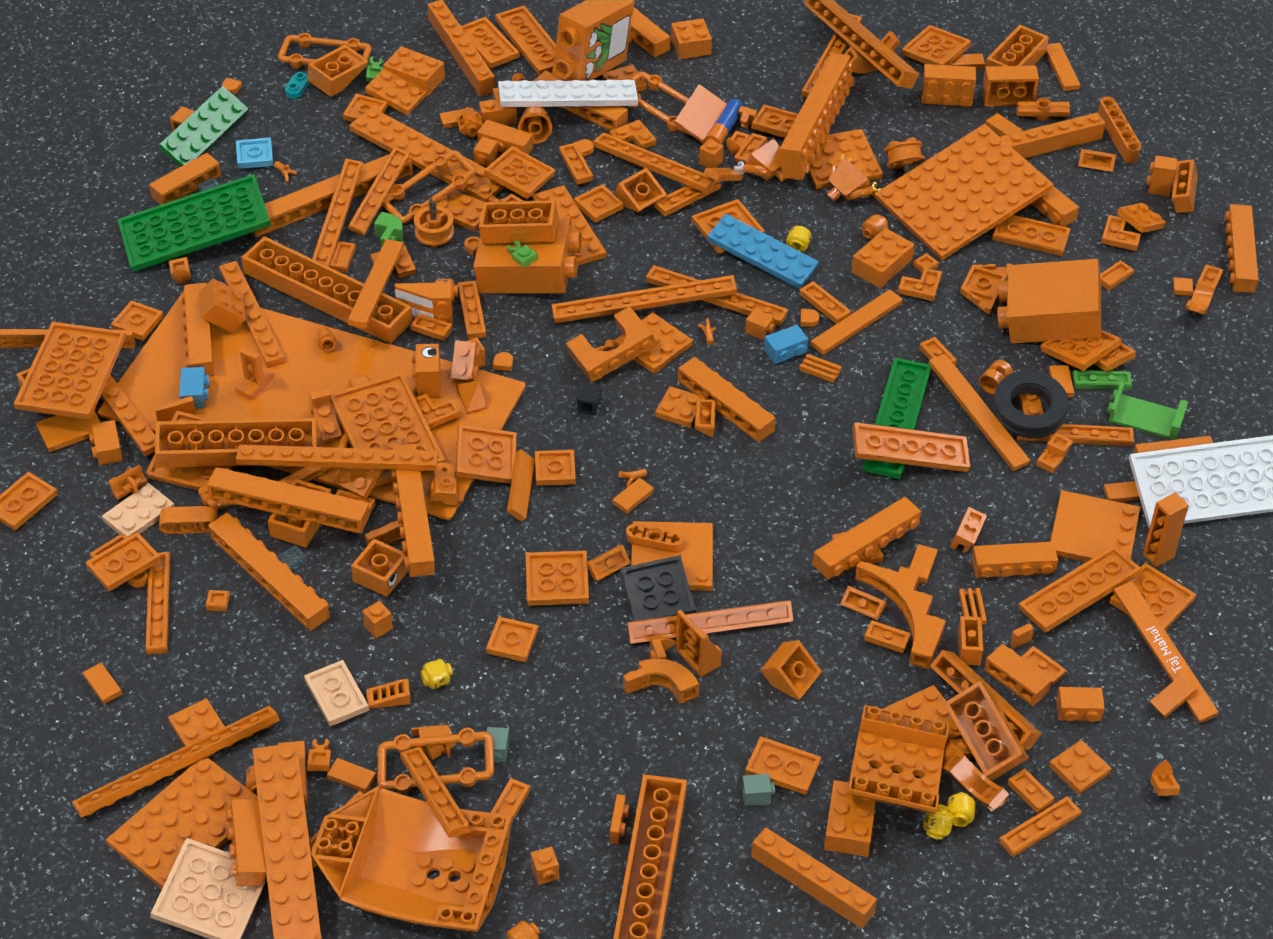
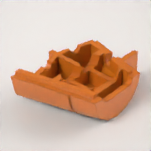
(434, 751)

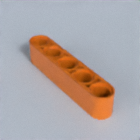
(1119, 130)

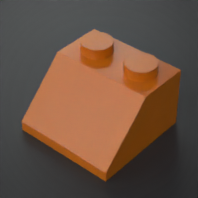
(640, 190)
(791, 669)

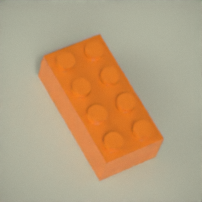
(1020, 48)
(518, 221)
(986, 730)

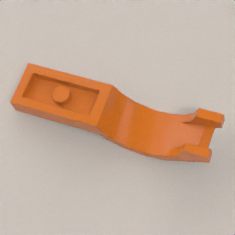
(1204, 289)

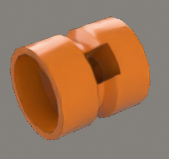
(994, 375)

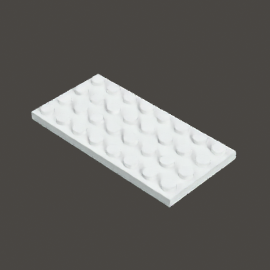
(1211, 478)

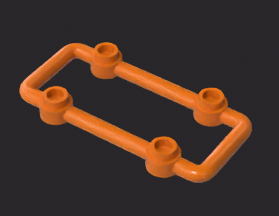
(305, 40)
(655, 83)
(440, 163)
(467, 776)

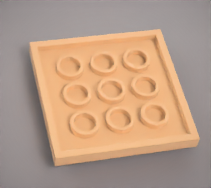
(204, 895)

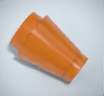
(326, 340)

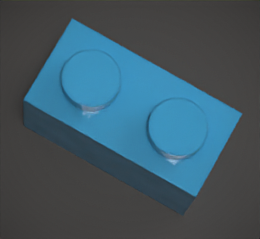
(785, 344)
(194, 383)

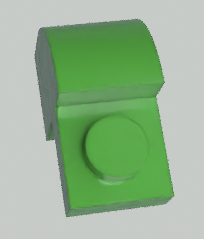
(388, 227)

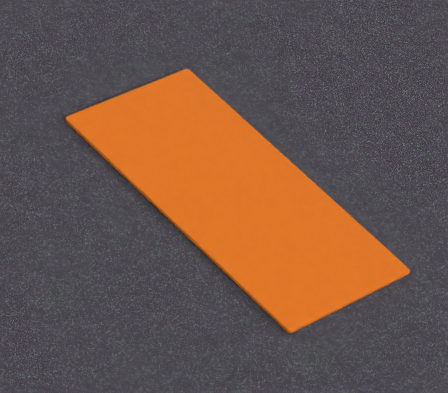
(307, 368)

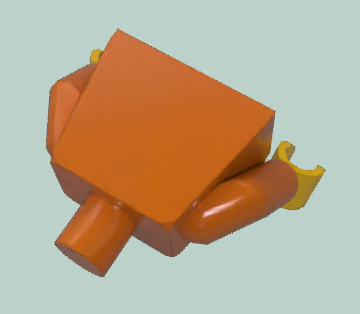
(849, 181)

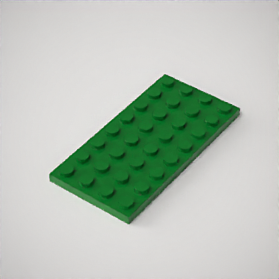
(193, 222)

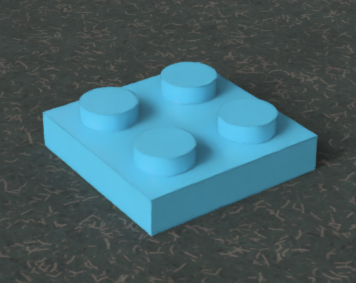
(254, 153)

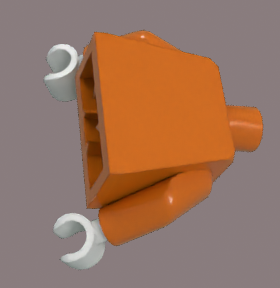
(763, 162)

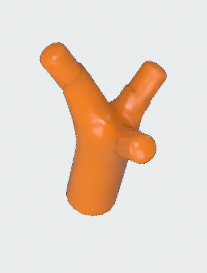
(284, 169)
(708, 332)
(632, 475)

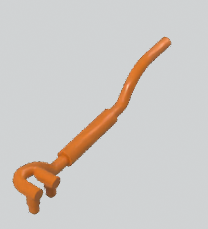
(305, 474)

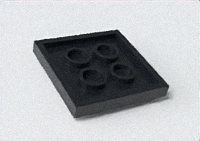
(658, 589)

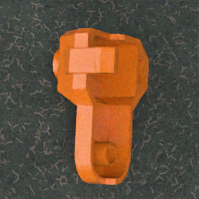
(445, 486)

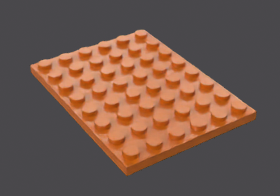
(963, 191)

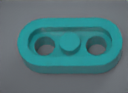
(297, 85)

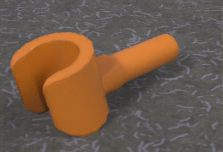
(609, 345)

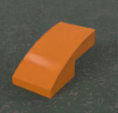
(1054, 453)

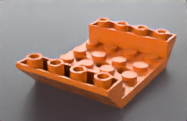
(902, 745)

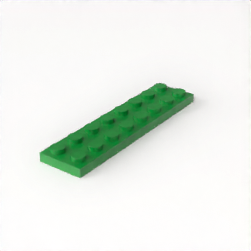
(900, 407)

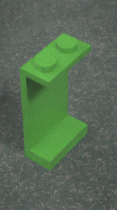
(1146, 415)

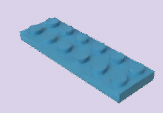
(762, 251)

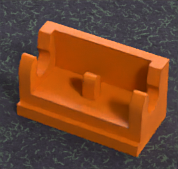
(968, 529)

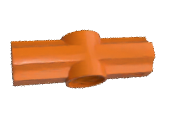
(1042, 109)

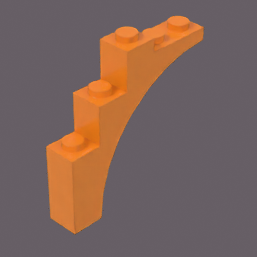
(915, 606)

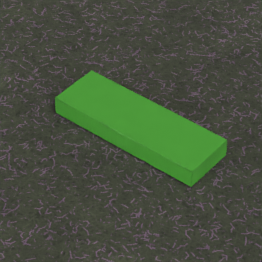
(1101, 379)

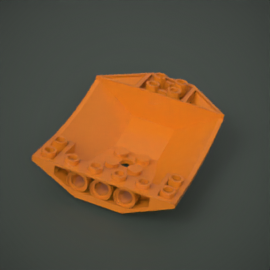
(388, 843)

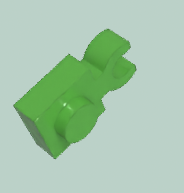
(373, 69)
(522, 255)

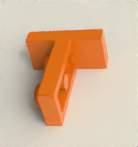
(254, 374)
(326, 421)

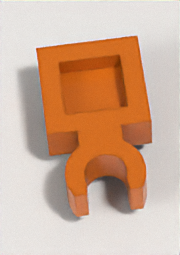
(319, 757)

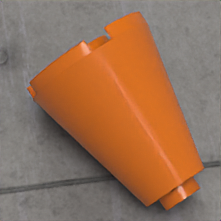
(537, 122)

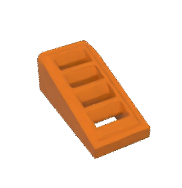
(394, 700)

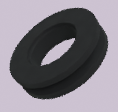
(1032, 383)

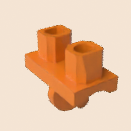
(127, 482)

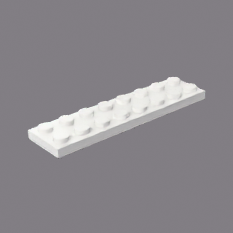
(567, 93)

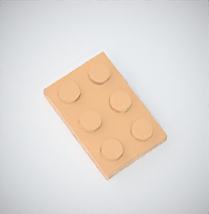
(137, 511)
(336, 693)

